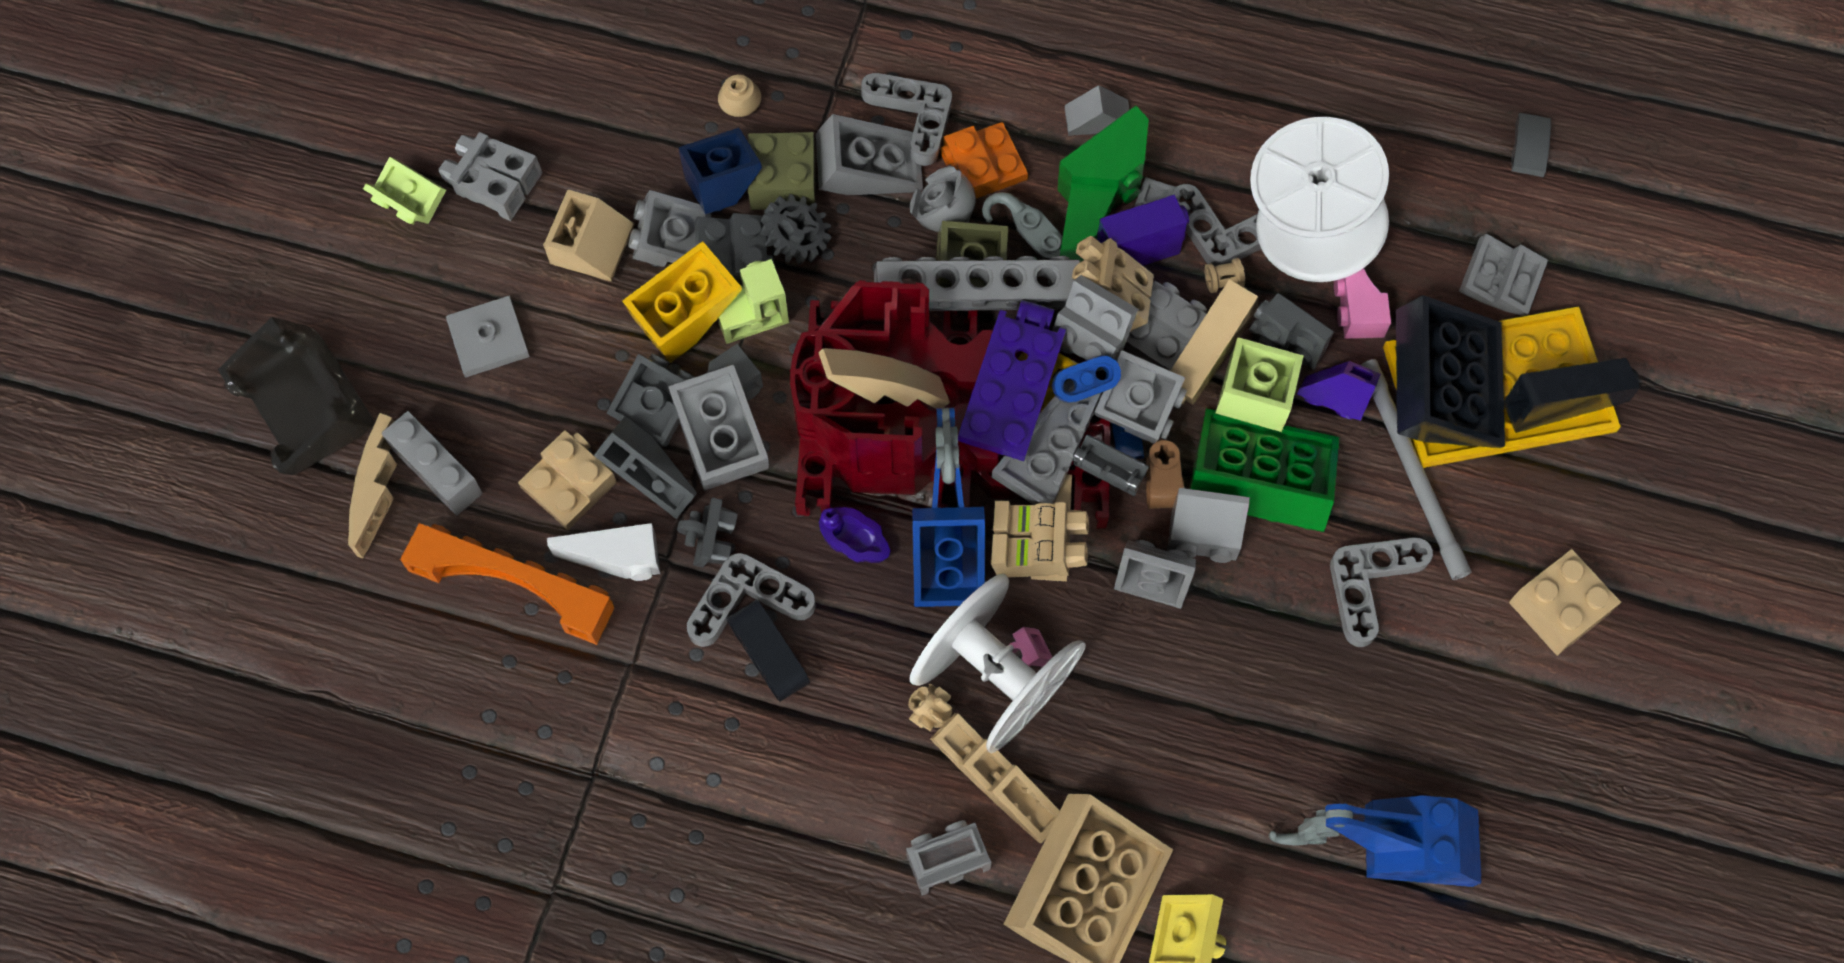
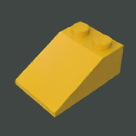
(683, 301)

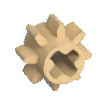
(930, 707)

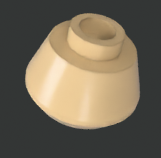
(739, 96)

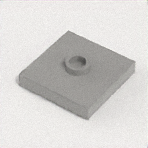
(487, 336)

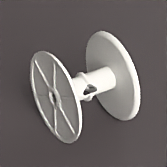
(1321, 198)
(966, 636)

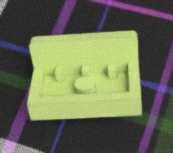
(406, 191)

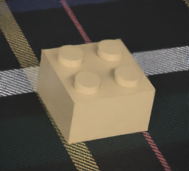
(1564, 602)

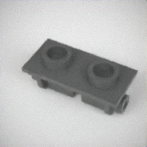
(1110, 465)

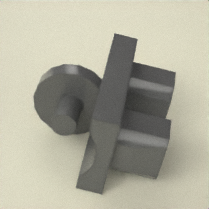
(714, 519)

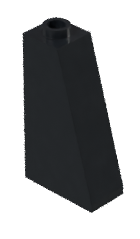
(1569, 392)

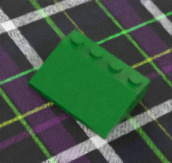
(1282, 472)

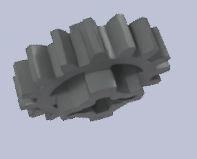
(795, 229)

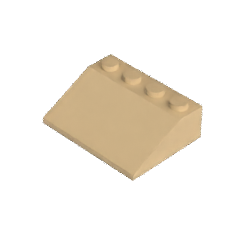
(1088, 883)

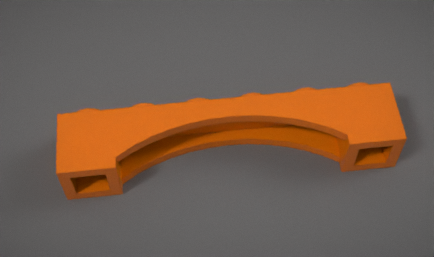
(438, 554)

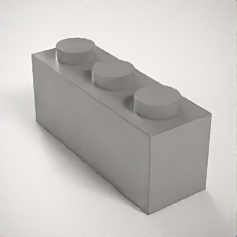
(432, 463)

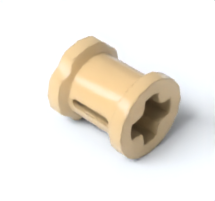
(1218, 275)

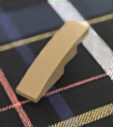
(879, 375)
(370, 495)
(997, 777)

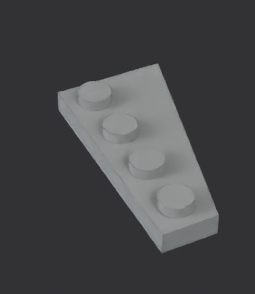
(1050, 450)

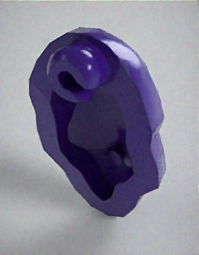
(853, 535)

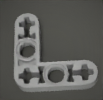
(926, 109)
(1224, 239)
(1364, 570)
(737, 588)

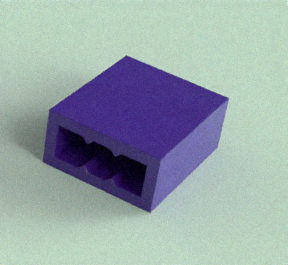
(1147, 231)

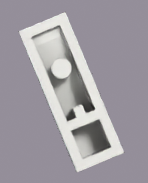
(617, 551)

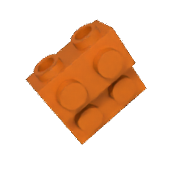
(985, 158)

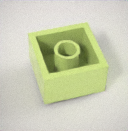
(1259, 384)

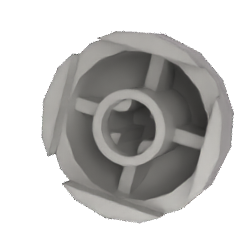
(945, 198)

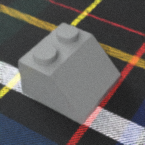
(1208, 524)

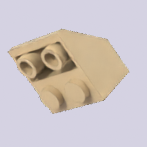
(587, 236)

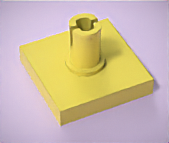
(1188, 930)

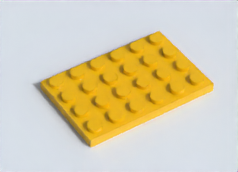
(1529, 346)

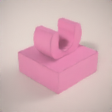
(1032, 646)

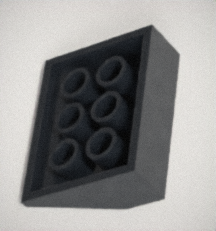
(1449, 375)

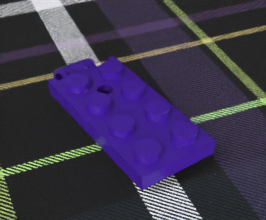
(1010, 390)

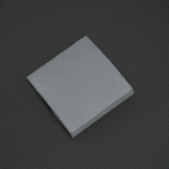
(1503, 275)

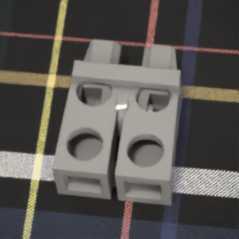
(492, 173)

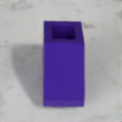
(1341, 388)

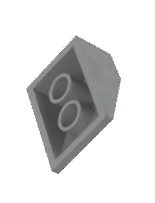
(865, 158)
(719, 427)
(1155, 573)

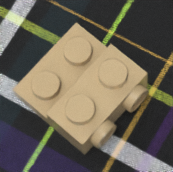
(568, 479)

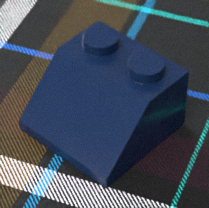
(719, 169)

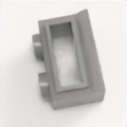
(947, 855)

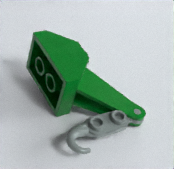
(1092, 181)

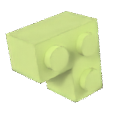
(758, 305)

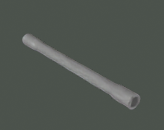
(1449, 548)

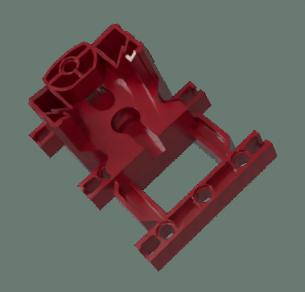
(885, 443)

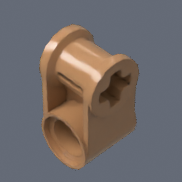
(1163, 479)

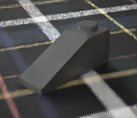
(646, 466)

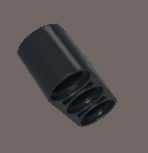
(768, 650)

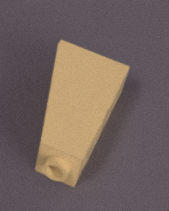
(1215, 338)

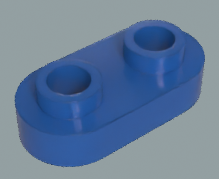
(1085, 379)

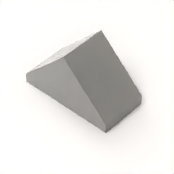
(1094, 111)

